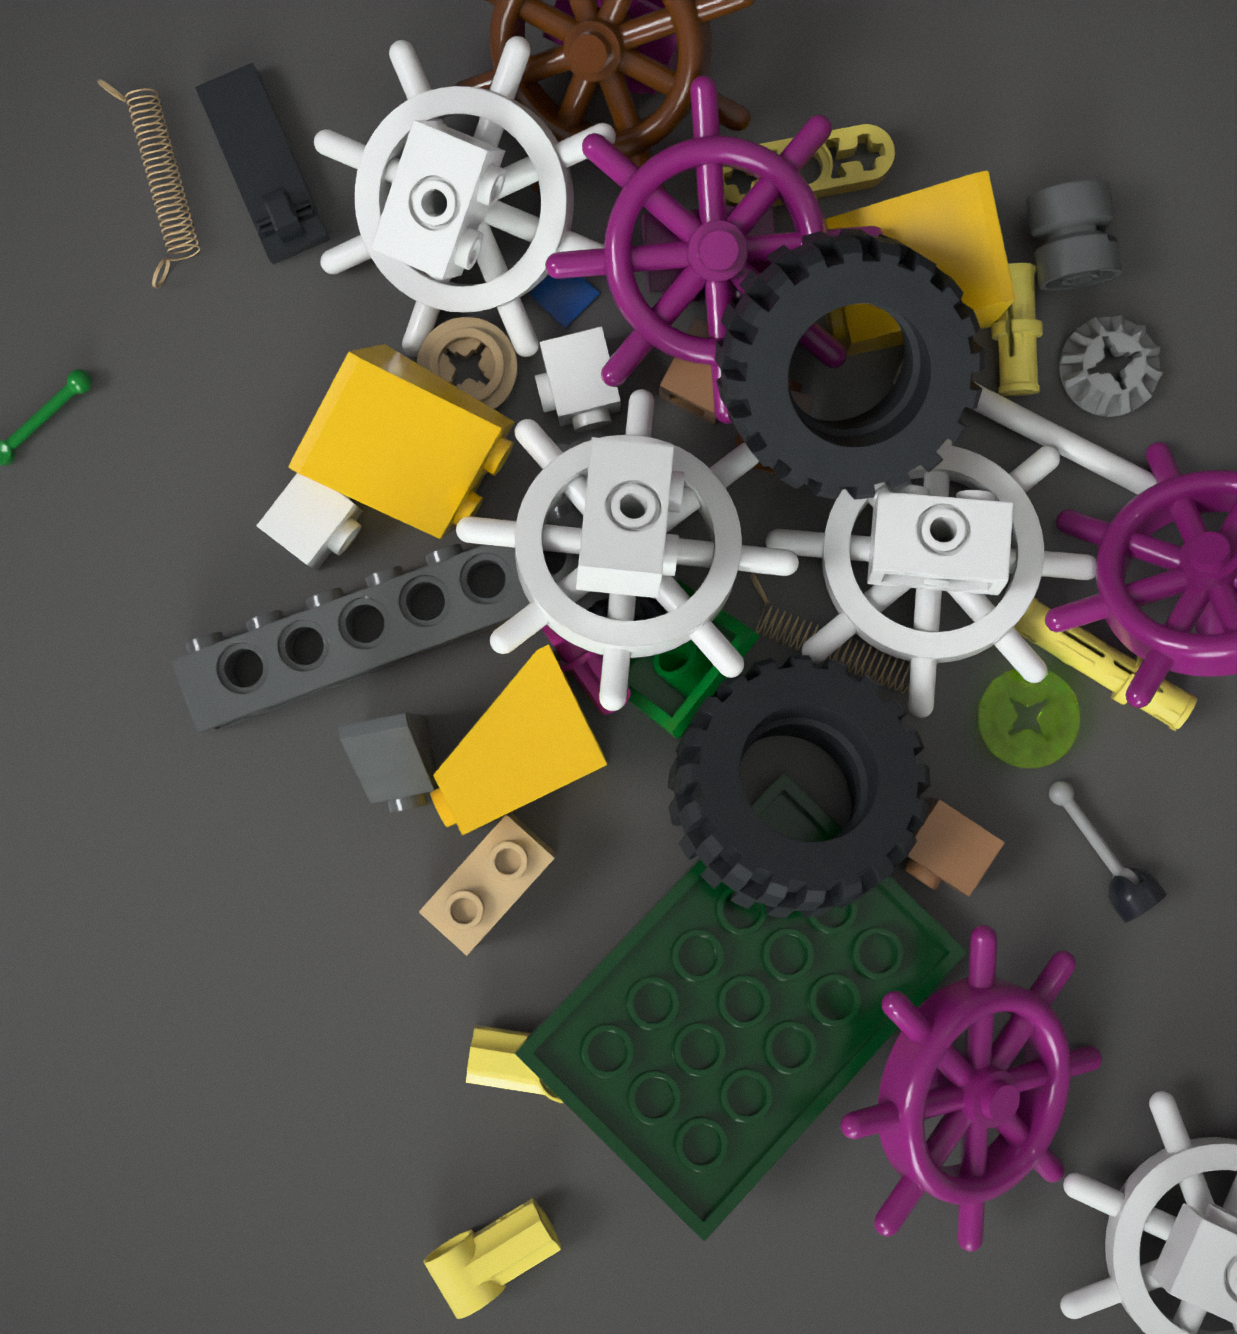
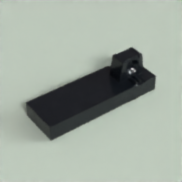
(262, 163)

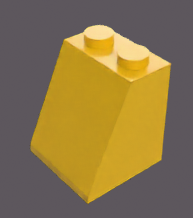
(950, 226)
(403, 441)
(518, 749)

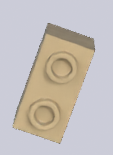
(488, 883)

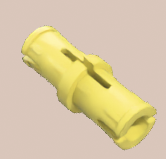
(1018, 335)

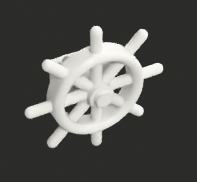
(451, 192)
(629, 499)
(939, 546)
(1199, 1245)

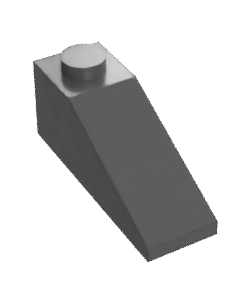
(392, 759)

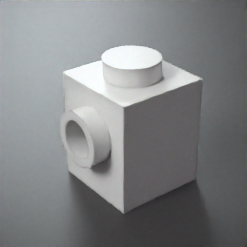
(575, 382)
(312, 521)

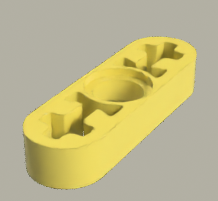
(851, 173)

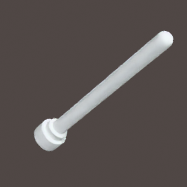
(1064, 441)

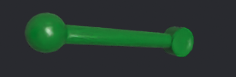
(78, 382)

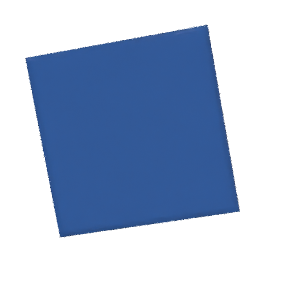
(564, 297)

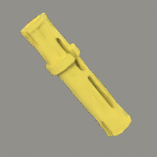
(1104, 665)

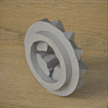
(1101, 393)

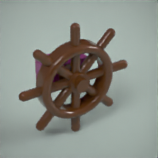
(625, 50)

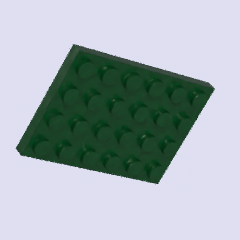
(733, 1027)

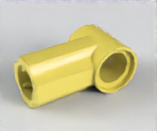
(495, 1064)
(478, 1265)

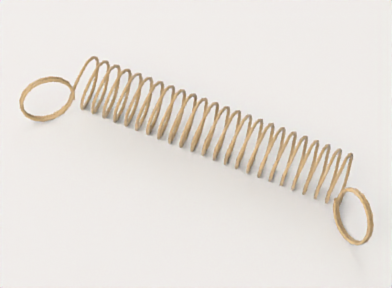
(114, 92)
(762, 594)

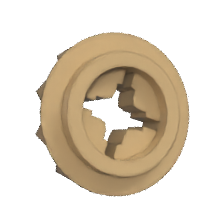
(464, 338)

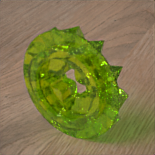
(1057, 719)

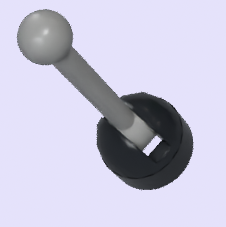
(1131, 889)

